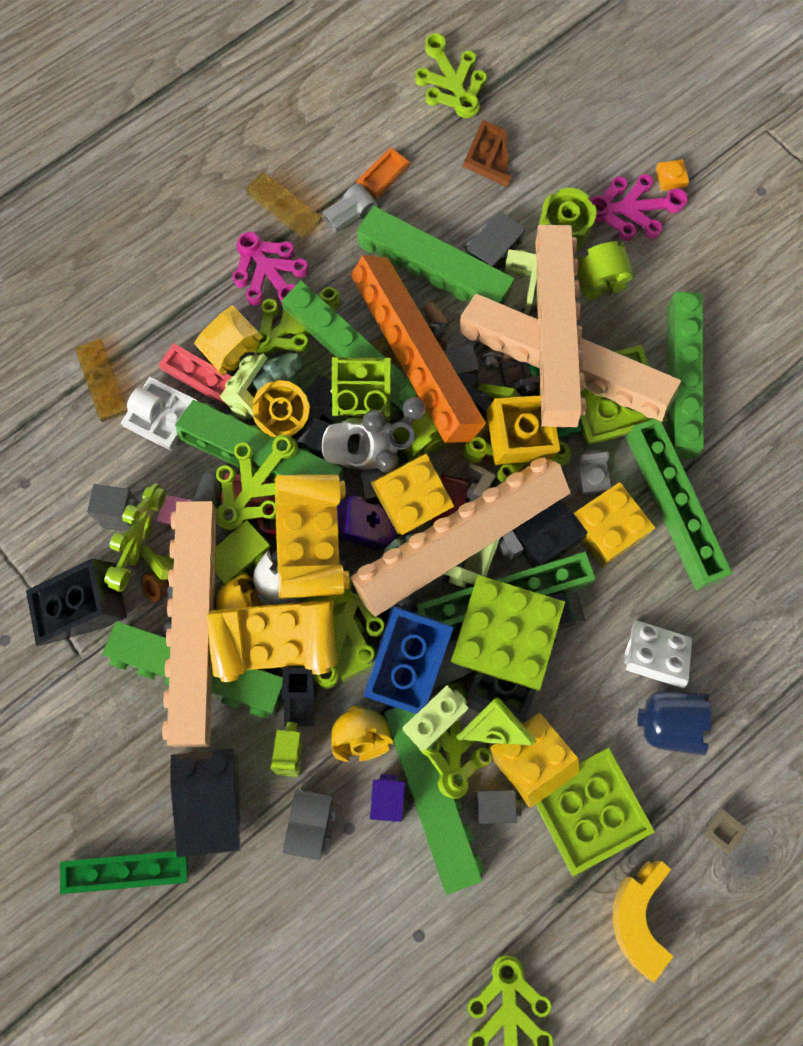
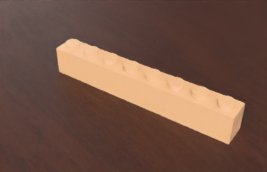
(558, 327)
(604, 371)
(459, 535)
(188, 637)

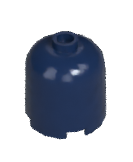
(676, 721)

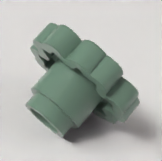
(277, 369)

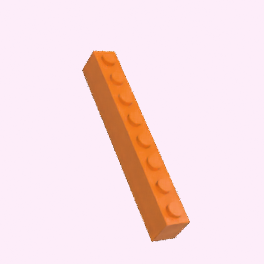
(417, 350)

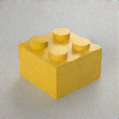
(518, 431)
(412, 494)
(613, 524)
(537, 768)

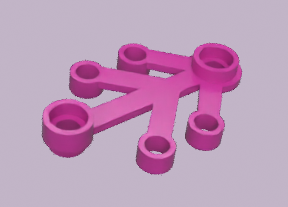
(631, 207)
(251, 247)

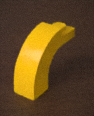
(631, 923)

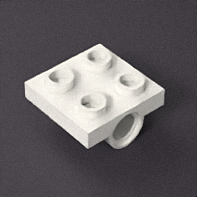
(155, 412)
(658, 654)

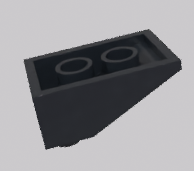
(550, 534)
(74, 603)
(487, 688)
(205, 802)

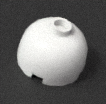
(266, 581)

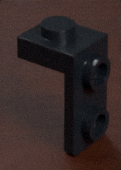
(518, 376)

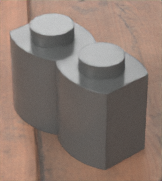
(309, 824)

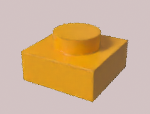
(672, 175)

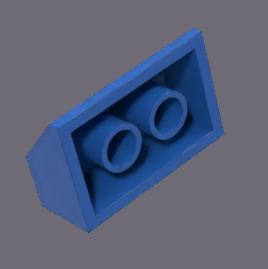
(407, 660)

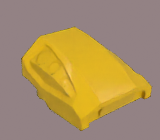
(228, 340)

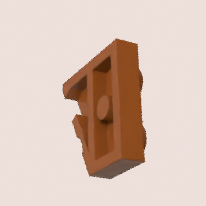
(489, 154)

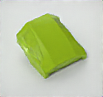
(360, 385)

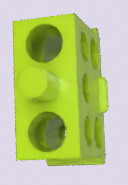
(287, 751)

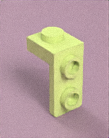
(524, 264)
(235, 393)
(475, 565)
(436, 717)

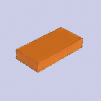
(384, 173)

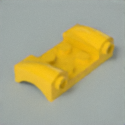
(309, 536)
(272, 638)

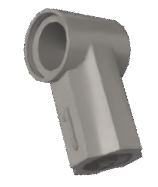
(354, 205)

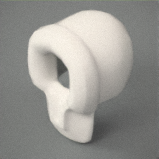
(370, 444)

